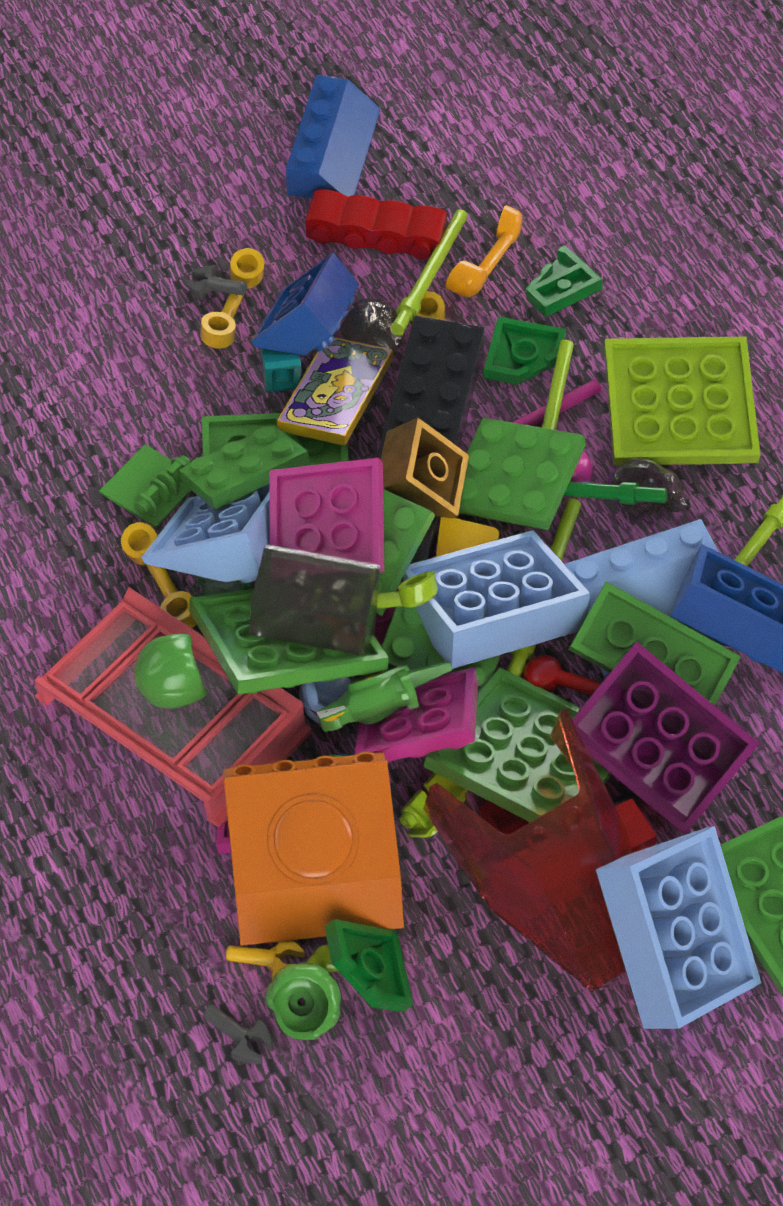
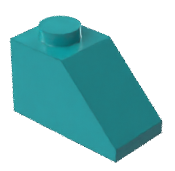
(280, 370)

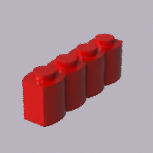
(375, 224)

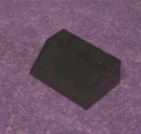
(315, 600)

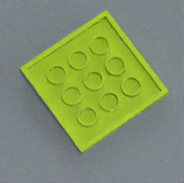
(681, 400)

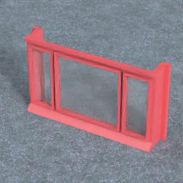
(183, 742)

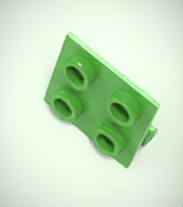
(148, 485)

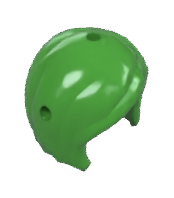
(168, 672)
(321, 997)

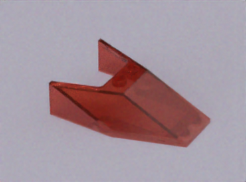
(545, 872)

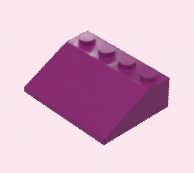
(661, 738)

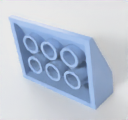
(218, 542)
(645, 568)
(499, 599)
(678, 929)

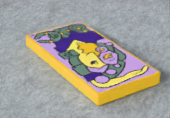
(335, 391)

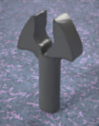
(209, 281)
(240, 1034)

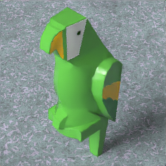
(378, 695)

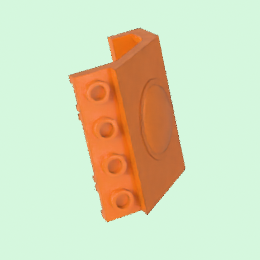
(313, 846)

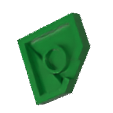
(521, 350)
(370, 963)

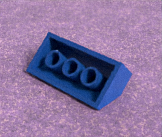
(331, 139)
(308, 310)
(733, 606)

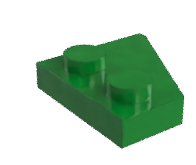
(562, 283)

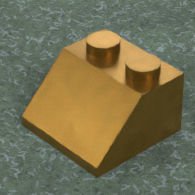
(424, 468)

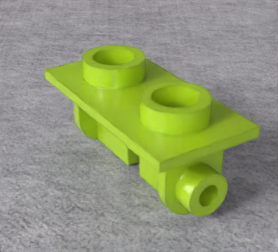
(413, 814)

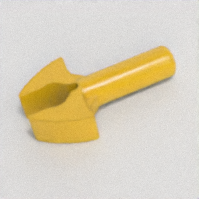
(264, 956)

